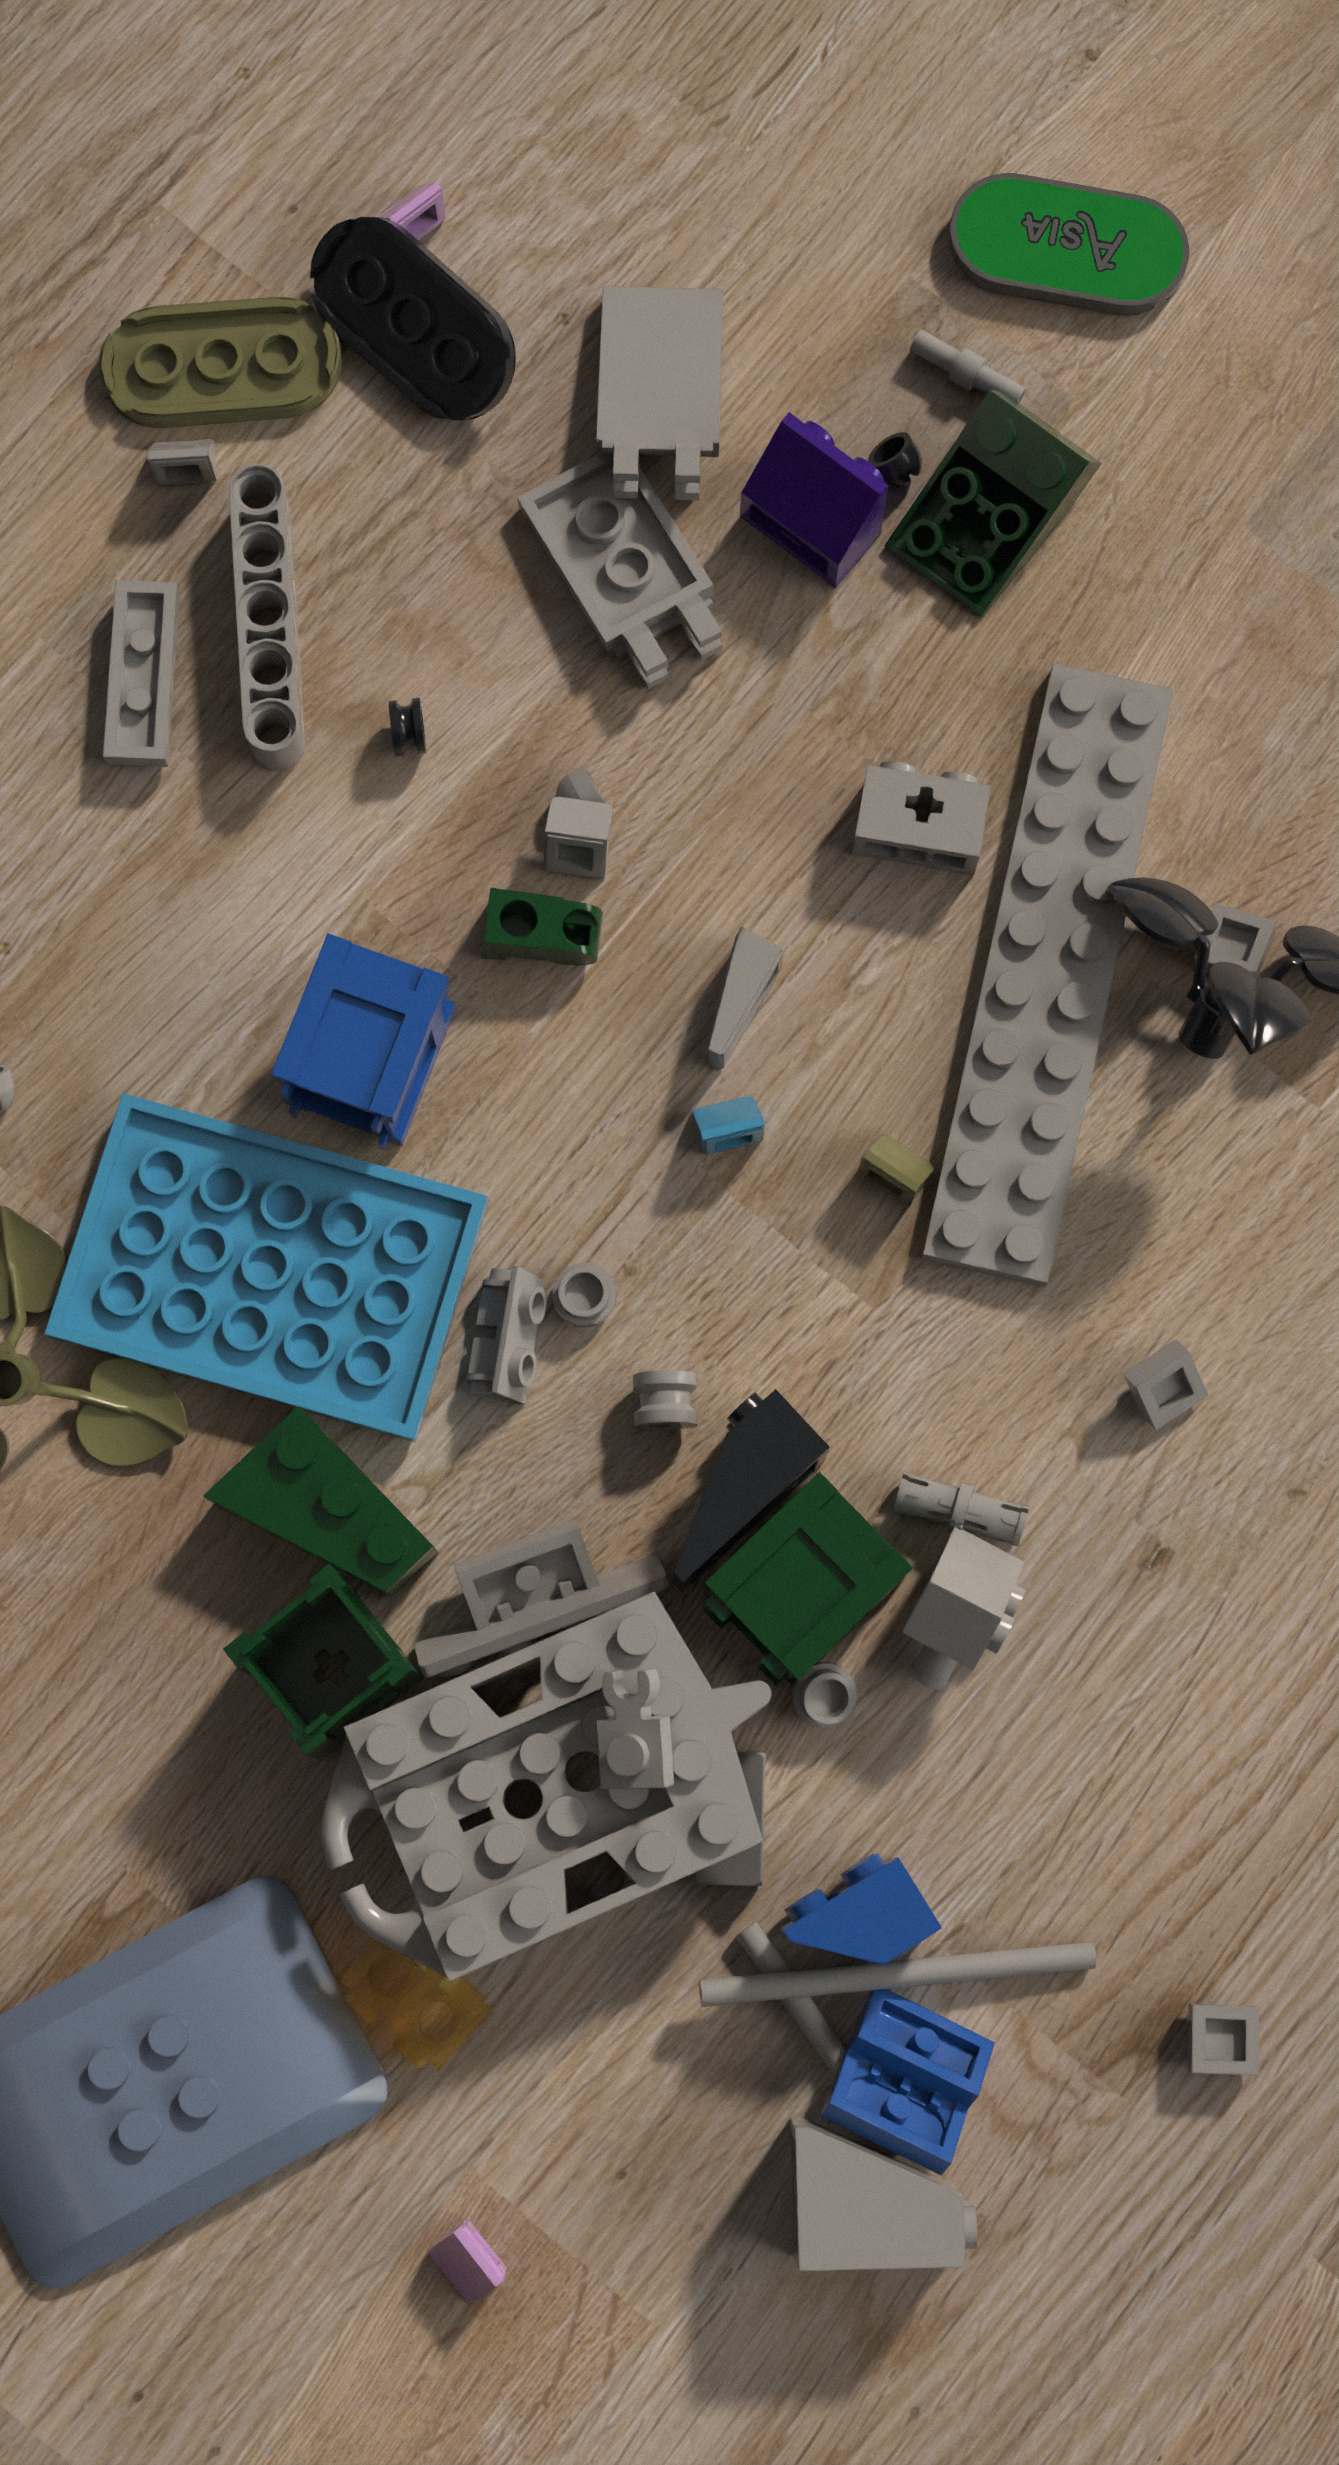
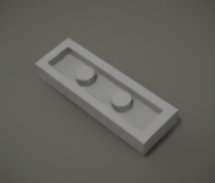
(141, 673)

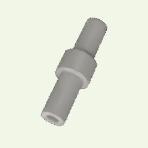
(965, 367)

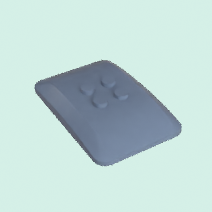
(174, 2080)

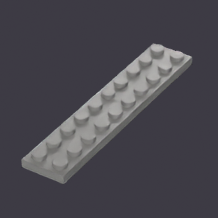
(1047, 976)

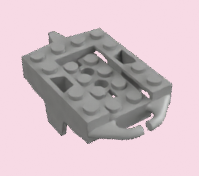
(507, 1879)

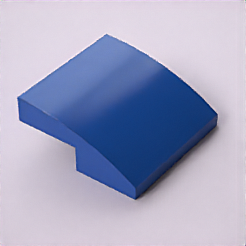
(908, 2079)

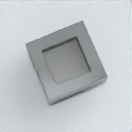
(1165, 1384)
(1223, 2039)

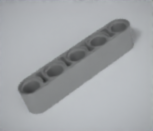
(260, 590)

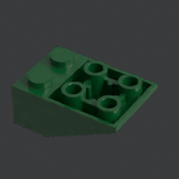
(992, 502)

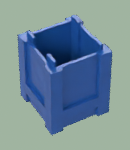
(364, 1040)

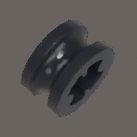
(407, 727)

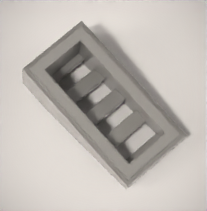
(747, 981)

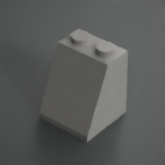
(871, 2209)

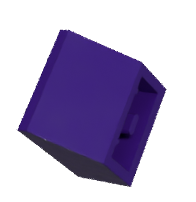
(815, 499)

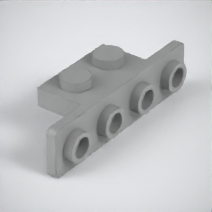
(529, 1592)

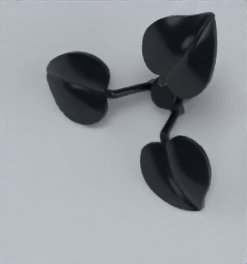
(1236, 999)

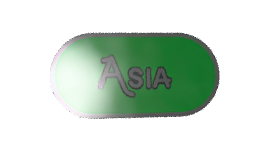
(1068, 243)

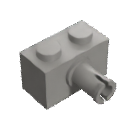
(963, 1607)

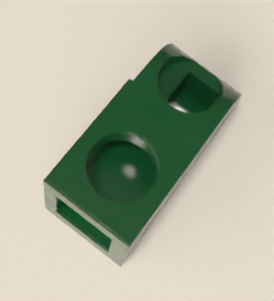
(540, 928)

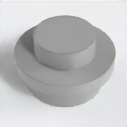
(584, 1294)
(824, 1695)

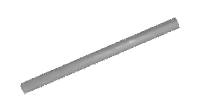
(897, 1974)

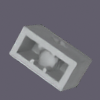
(954, 825)

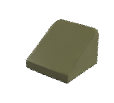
(895, 1169)

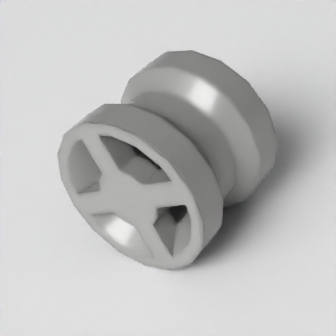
(665, 1400)

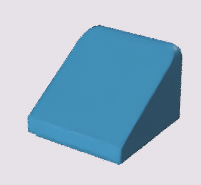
(728, 1125)

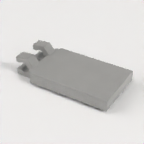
(659, 382)
(623, 564)

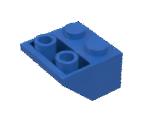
(868, 1918)

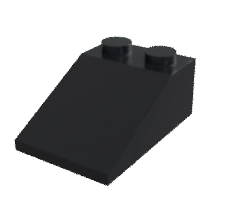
(758, 1466)

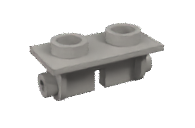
(514, 1305)

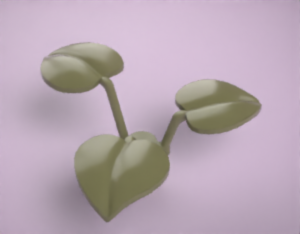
(129, 1406)

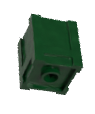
(804, 1580)
(285, 1662)

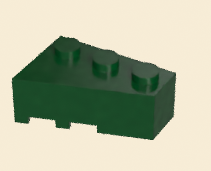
(323, 1504)

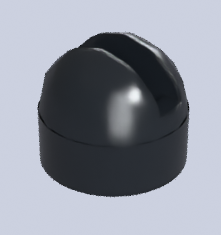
(897, 459)

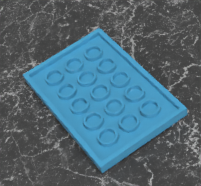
(268, 1267)

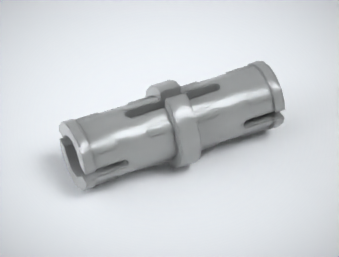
(961, 1508)

